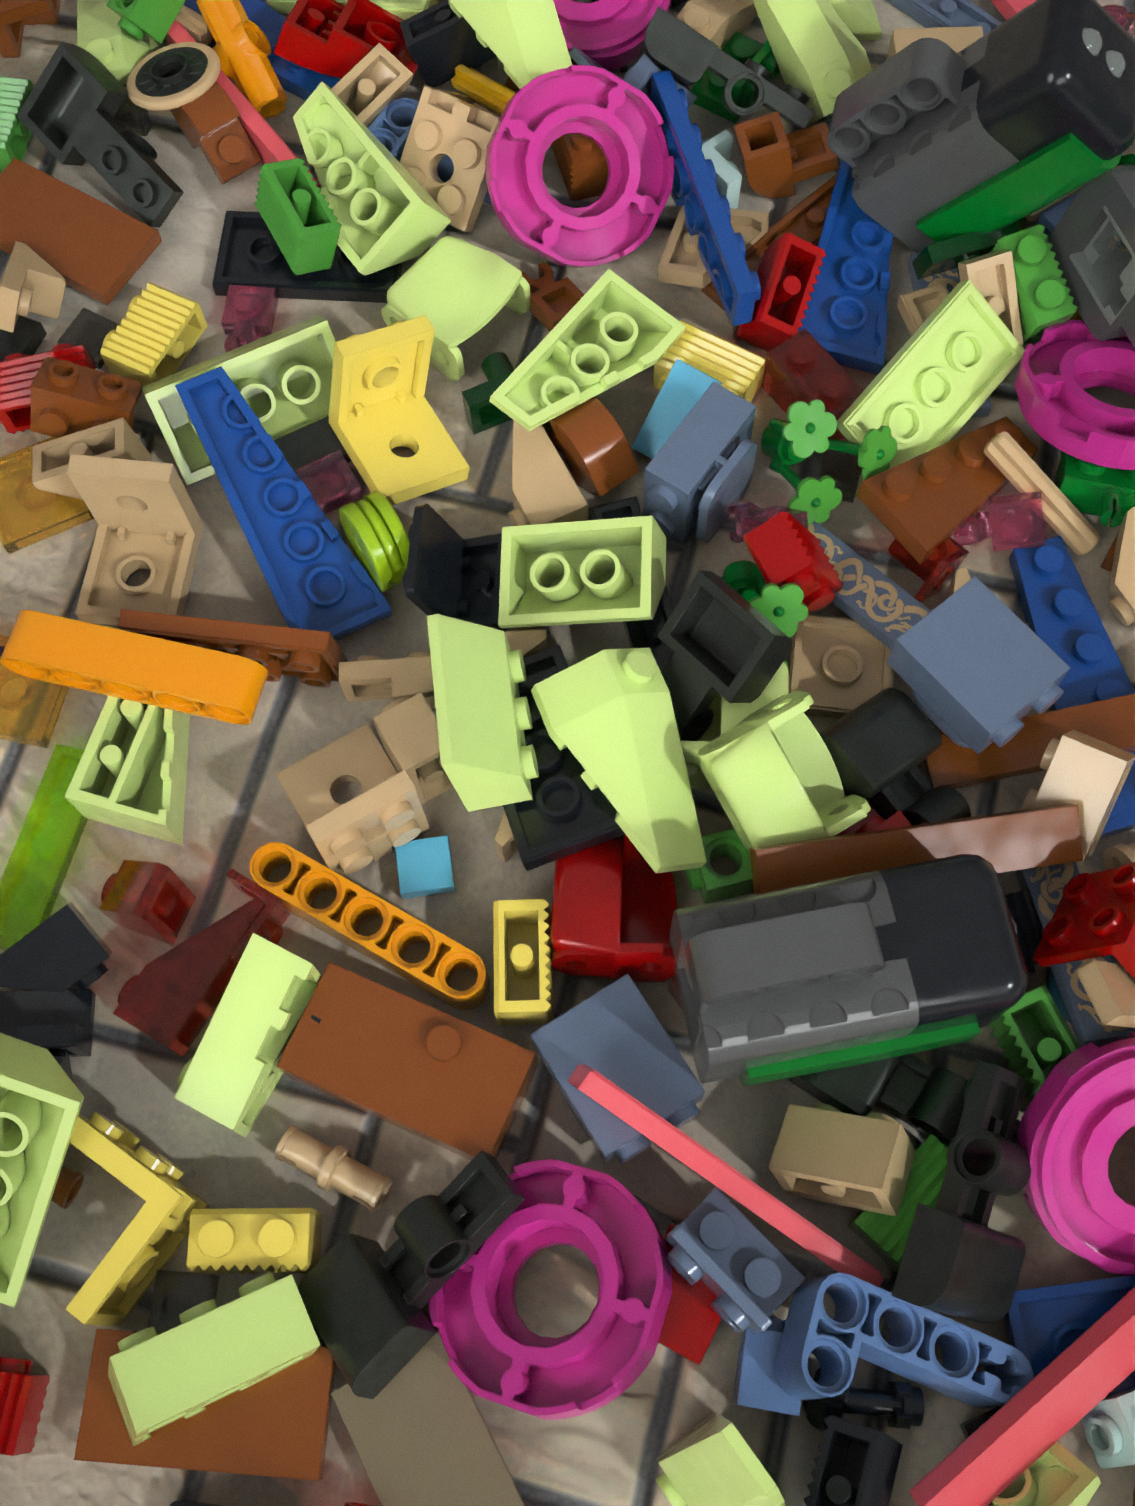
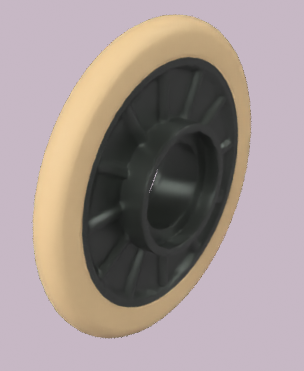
(173, 76)

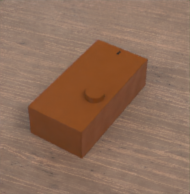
(409, 1064)

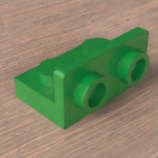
(743, 93)

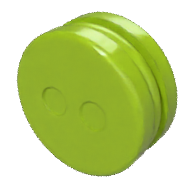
(376, 538)

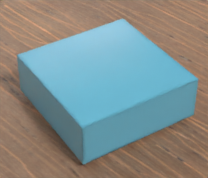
(425, 867)

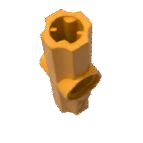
(244, 55)

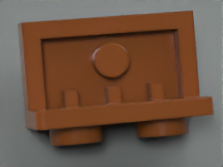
(78, 397)

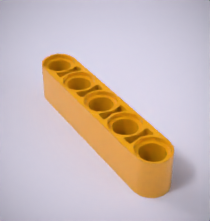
(135, 667)
(356, 903)

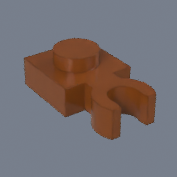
(551, 299)

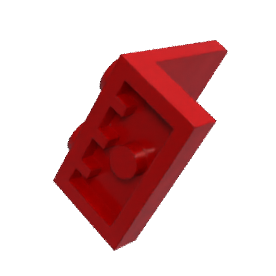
(1093, 920)

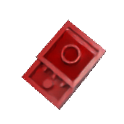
(337, 37)

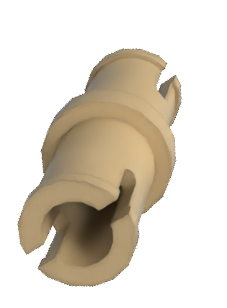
(333, 1168)

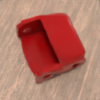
(612, 914)

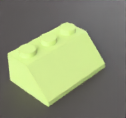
(581, 572)
(481, 713)

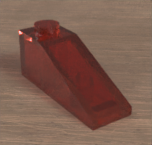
(186, 983)

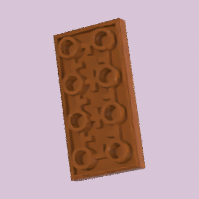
(72, 231)
(281, 650)
(258, 1431)

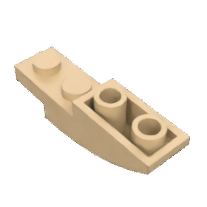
(378, 678)

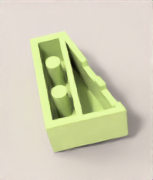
(135, 770)
(247, 1036)
(210, 1354)

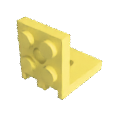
(382, 406)
(151, 1235)

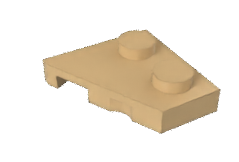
(681, 257)

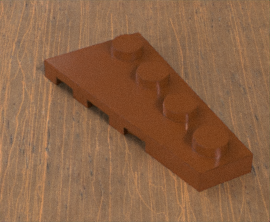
(939, 489)

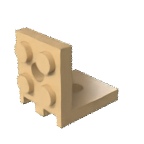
(452, 127)
(141, 525)
(365, 826)

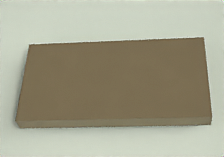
(427, 1438)

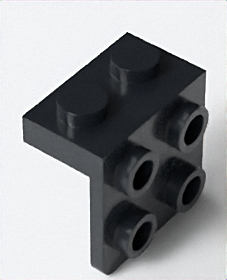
(451, 572)

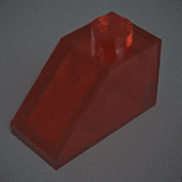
(147, 899)

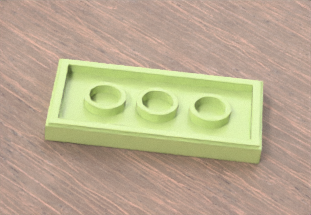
(937, 376)

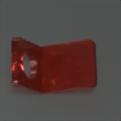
(936, 569)
(270, 919)

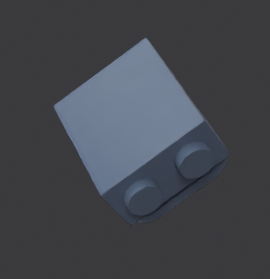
(702, 467)
(977, 668)
(629, 1047)

